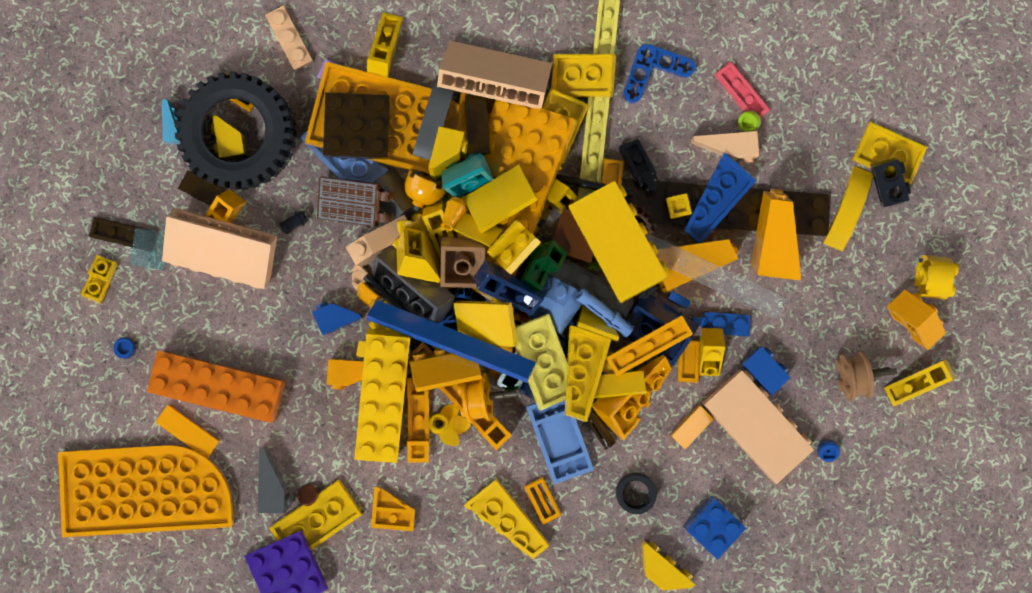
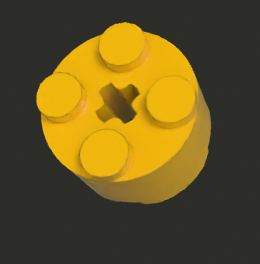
(936, 277)

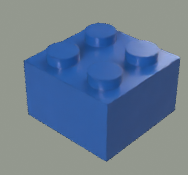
(714, 527)

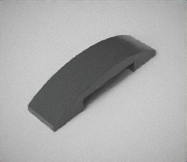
(433, 119)

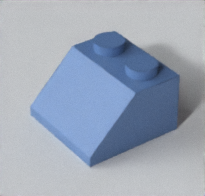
(558, 302)

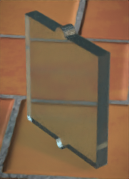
(147, 249)

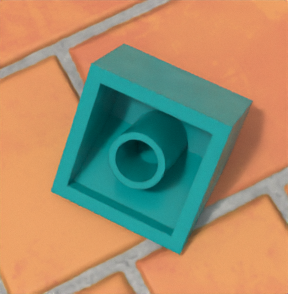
(467, 176)

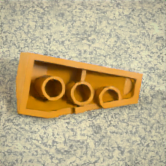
(621, 411)

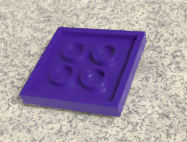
(286, 567)

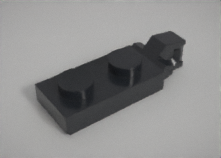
(639, 165)

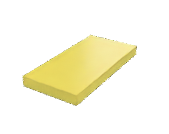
(540, 343)

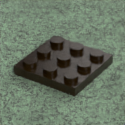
(356, 125)

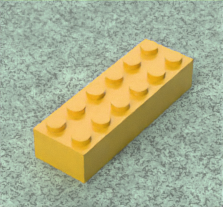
(382, 396)

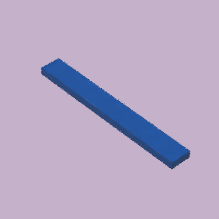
(451, 341)

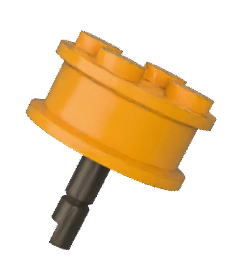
(479, 398)

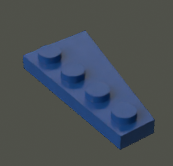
(721, 194)

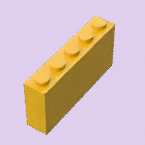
(618, 241)

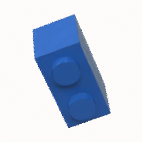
(766, 370)

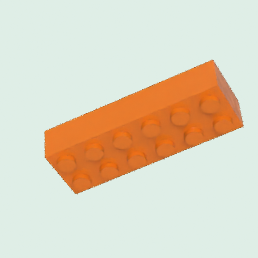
(216, 386)

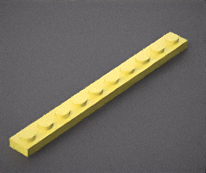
(598, 106)

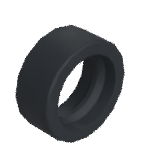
(652, 494)

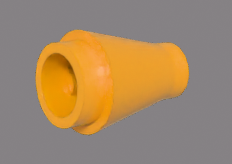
(453, 213)

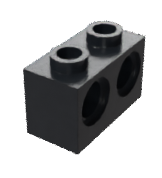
(885, 184)

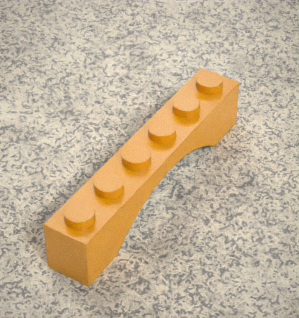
(491, 430)

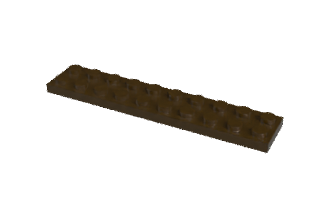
(809, 208)

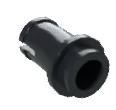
(293, 222)

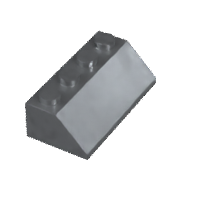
(416, 295)

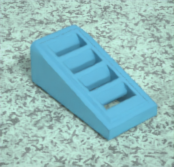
(168, 118)

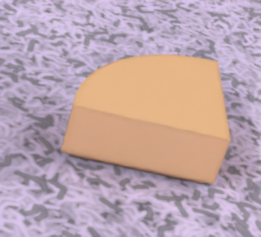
(358, 274)

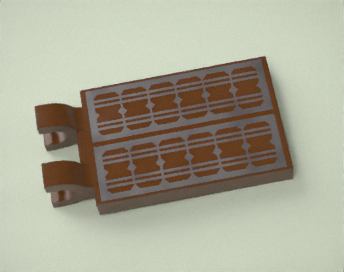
(352, 201)

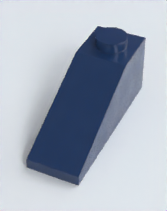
(506, 287)

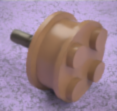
(858, 376)

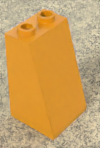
(776, 239)
(715, 252)

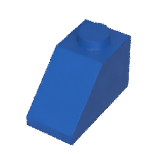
(333, 317)

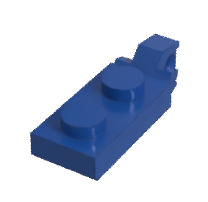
(731, 323)

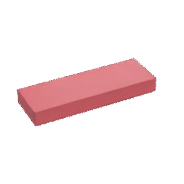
(741, 90)

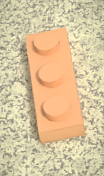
(289, 38)

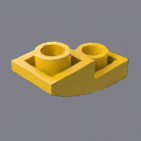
(99, 279)

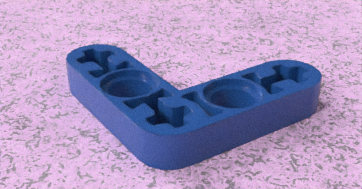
(654, 62)

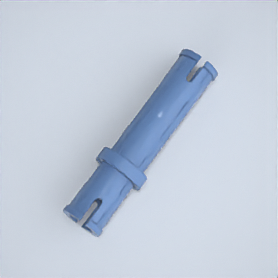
(611, 317)

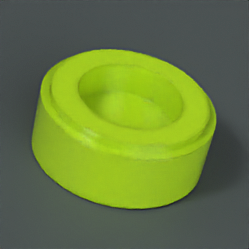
(749, 121)

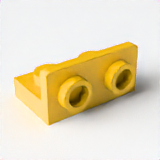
(513, 246)

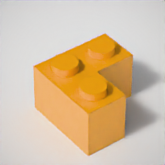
(918, 318)

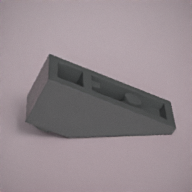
(272, 490)

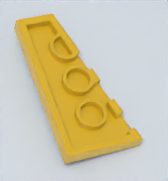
(584, 367)
(506, 516)

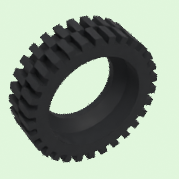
(276, 143)

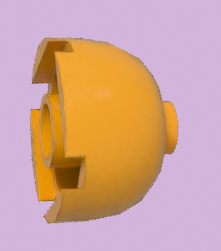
(423, 189)

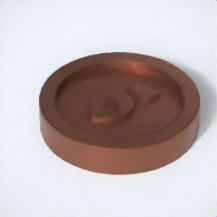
(307, 495)

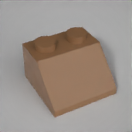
(460, 262)

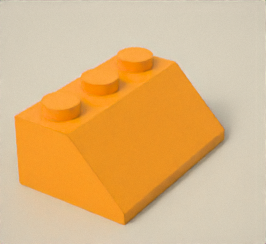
(441, 370)

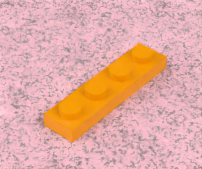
(649, 345)

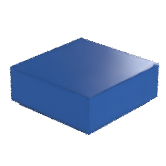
(678, 300)

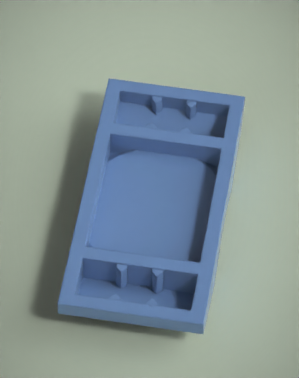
(560, 442)

